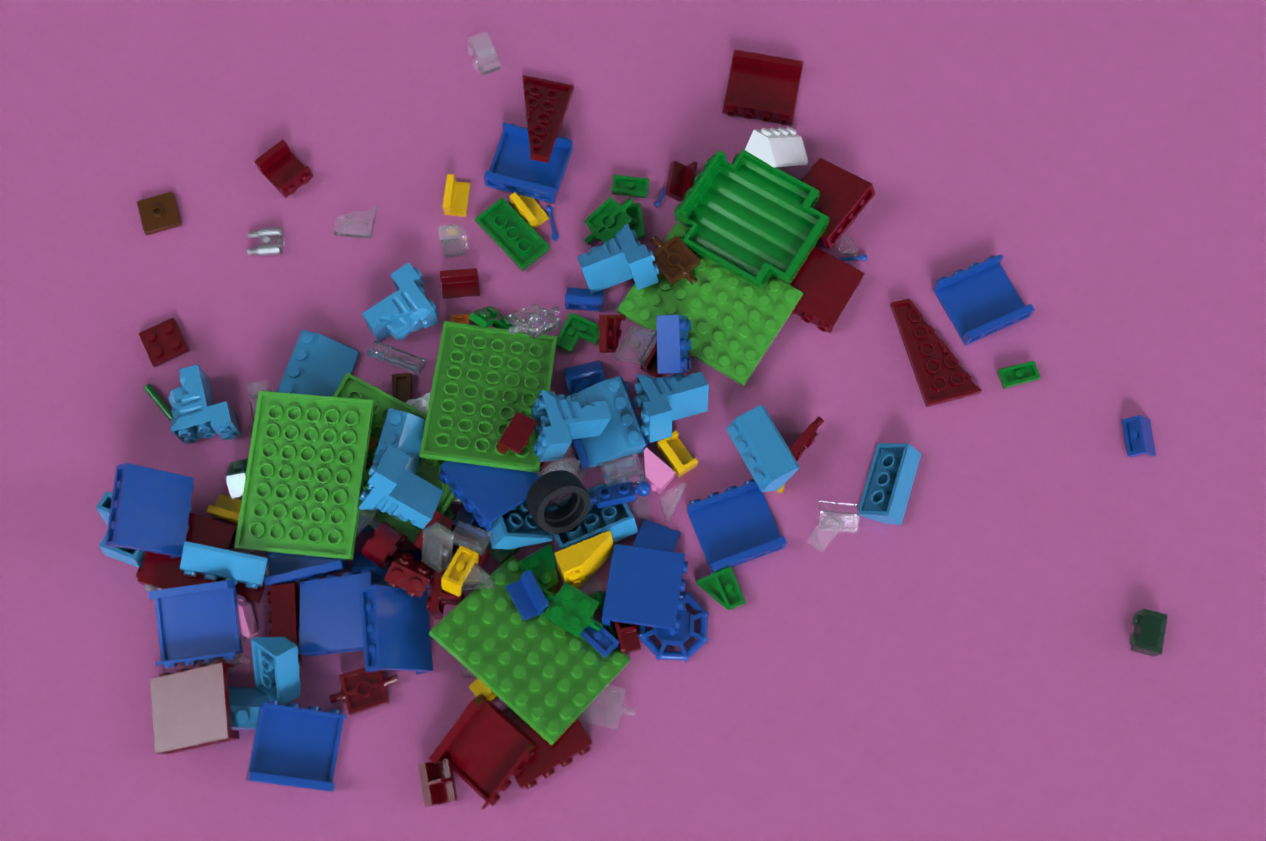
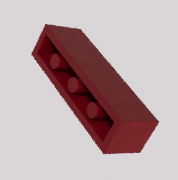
(285, 612)

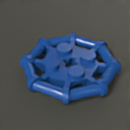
(681, 635)

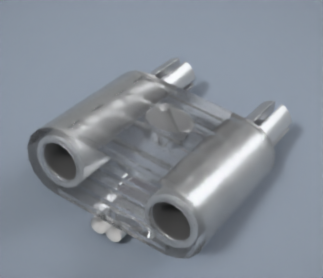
(269, 241)

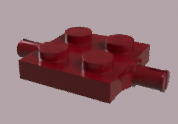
(806, 439)
(363, 690)

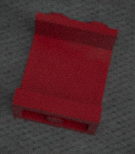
(283, 169)

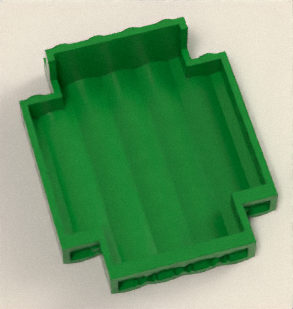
(751, 218)

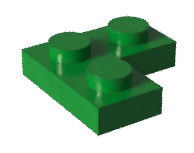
(490, 316)
(576, 328)

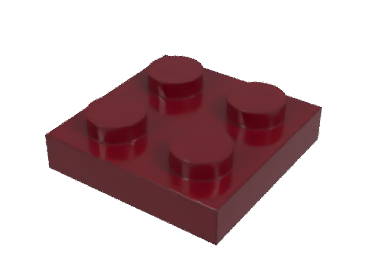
(164, 342)

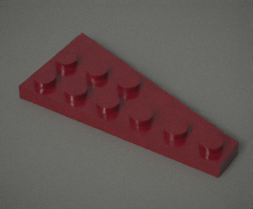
(545, 111)
(933, 363)

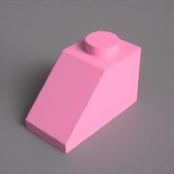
(656, 472)
(246, 618)

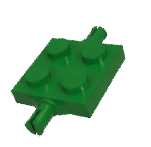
(608, 220)
(572, 610)

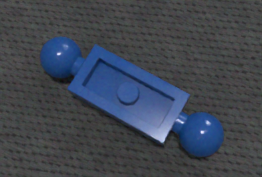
(619, 494)

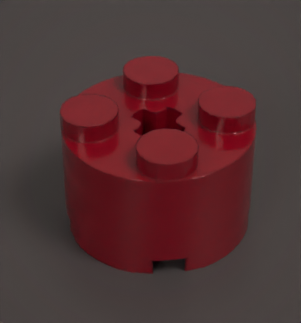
(384, 545)

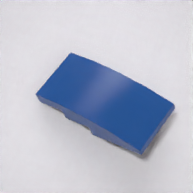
(656, 537)

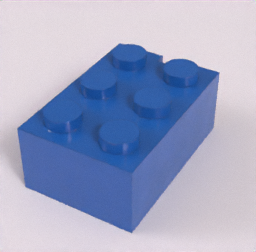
(673, 344)

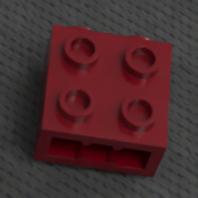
(409, 574)

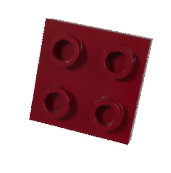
(440, 597)

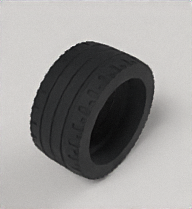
(546, 489)

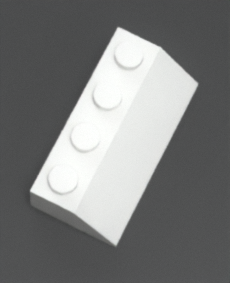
(778, 147)

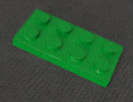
(512, 234)

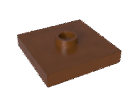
(159, 213)

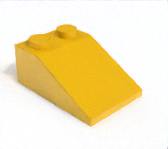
(583, 559)

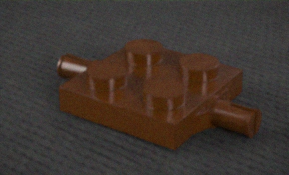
(675, 260)

